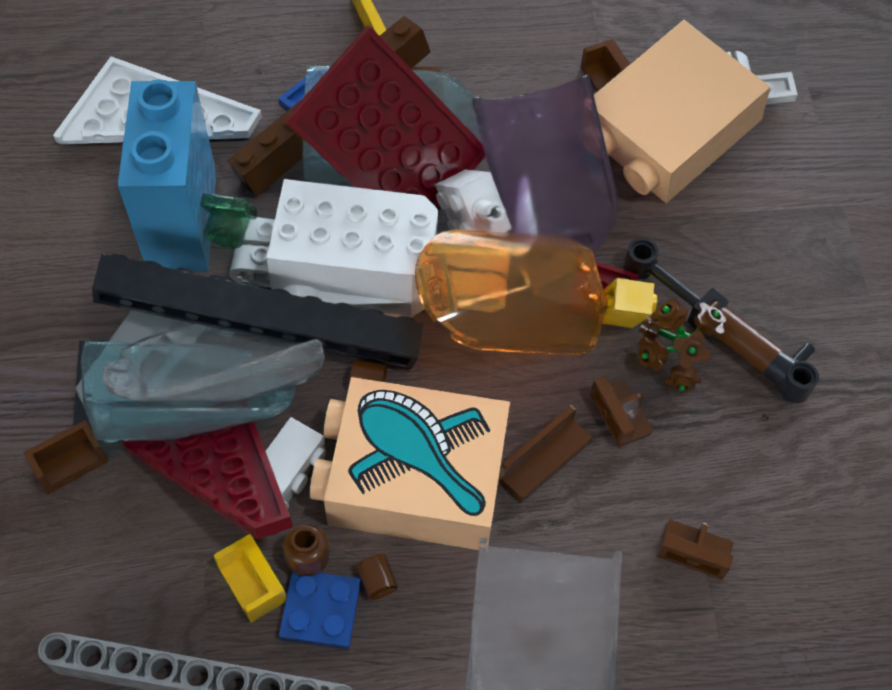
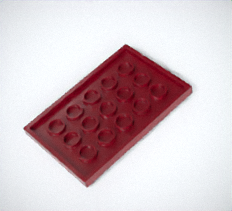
(383, 123)

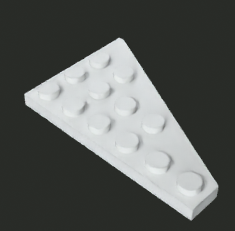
(104, 106)

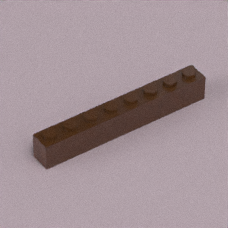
(281, 148)

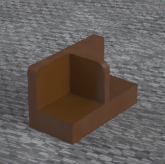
(621, 411)
(696, 549)

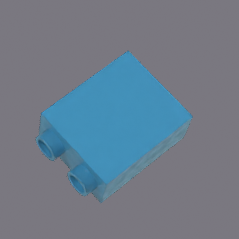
(166, 172)

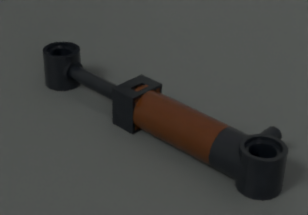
(738, 333)

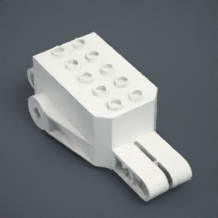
(340, 246)

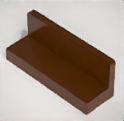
(543, 455)

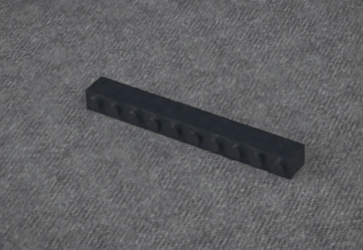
(256, 310)

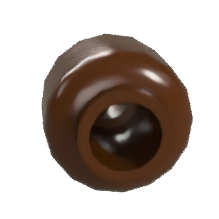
(306, 550)

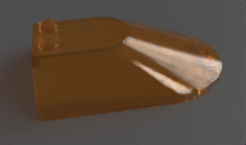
(512, 291)

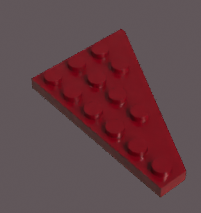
(223, 471)

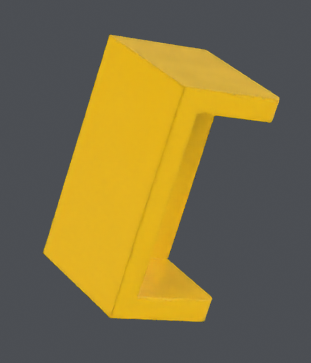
(250, 578)

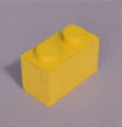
(629, 302)

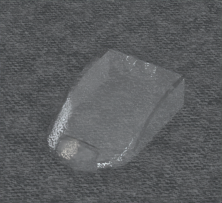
(543, 621)

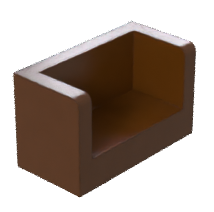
(603, 63)
(66, 457)

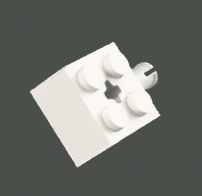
(472, 202)

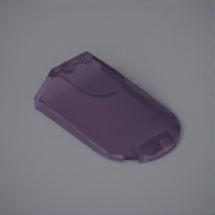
(550, 162)

